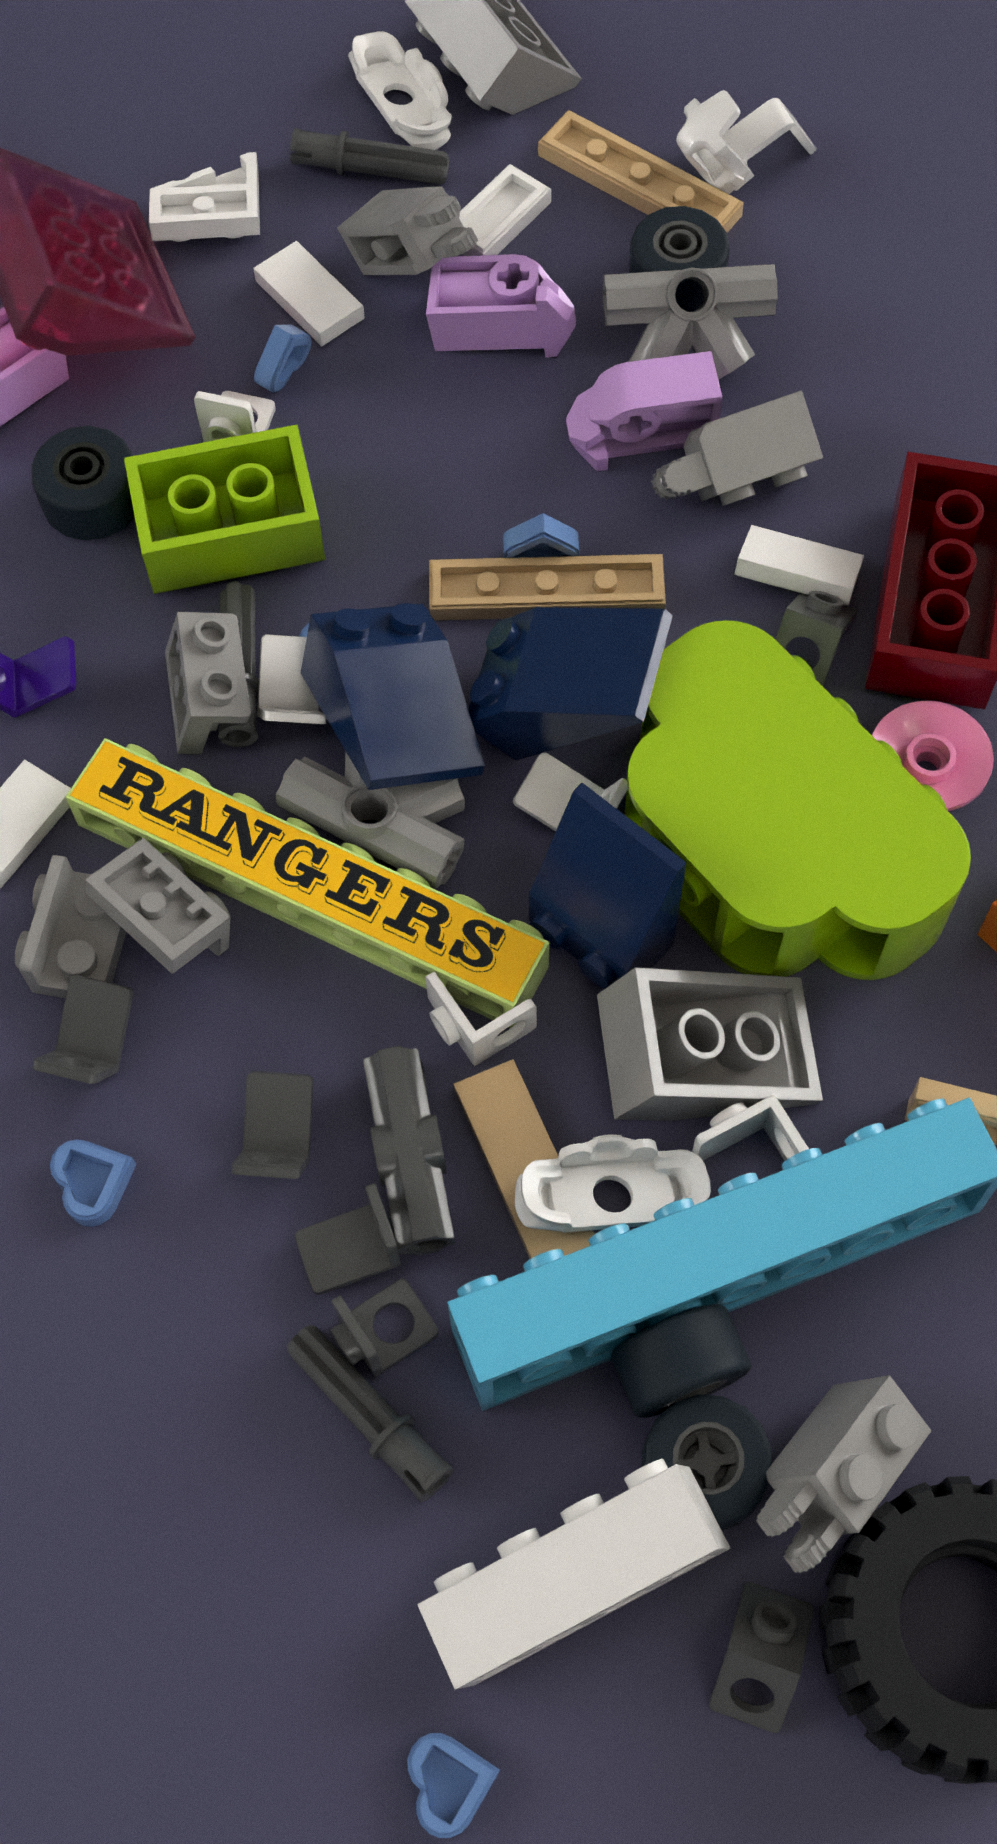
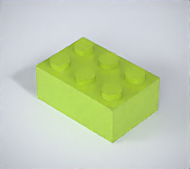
(224, 509)

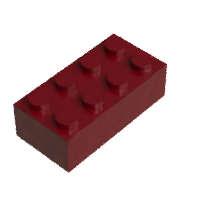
(939, 585)

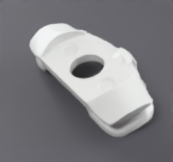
(383, 67)
(560, 1190)

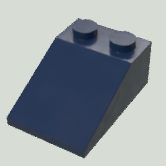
(566, 676)
(391, 694)
(606, 890)

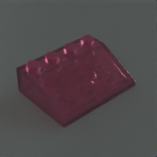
(81, 266)

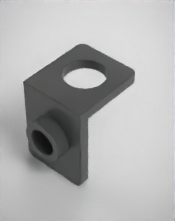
(822, 620)
(89, 1031)
(276, 1125)
(348, 1246)
(357, 1335)
(765, 1646)

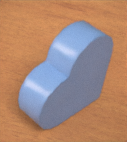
(282, 355)
(541, 538)
(91, 1180)
(450, 1783)

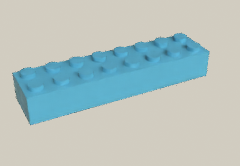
(724, 1250)

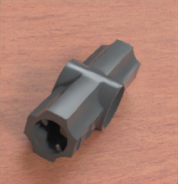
(408, 1151)

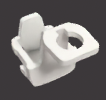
(723, 153)

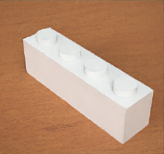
(572, 1574)

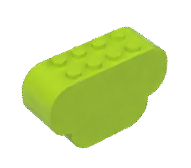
(788, 814)

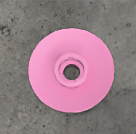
(947, 740)

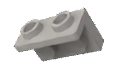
(205, 677)
(160, 905)
(66, 934)

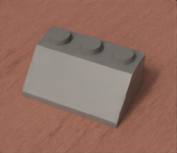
(496, 51)

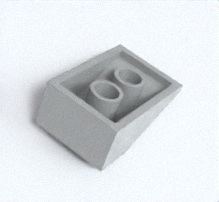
(704, 1042)

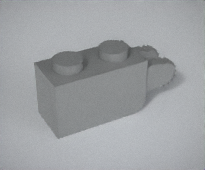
(406, 231)
(742, 450)
(840, 1466)

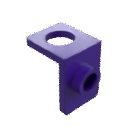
(37, 677)

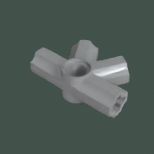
(673, 331)
(405, 816)

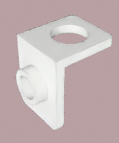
(231, 414)
(281, 688)
(550, 786)
(479, 1043)
(740, 1122)

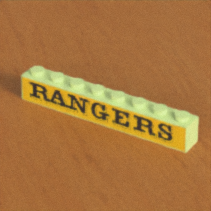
(311, 881)

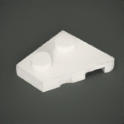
(208, 204)

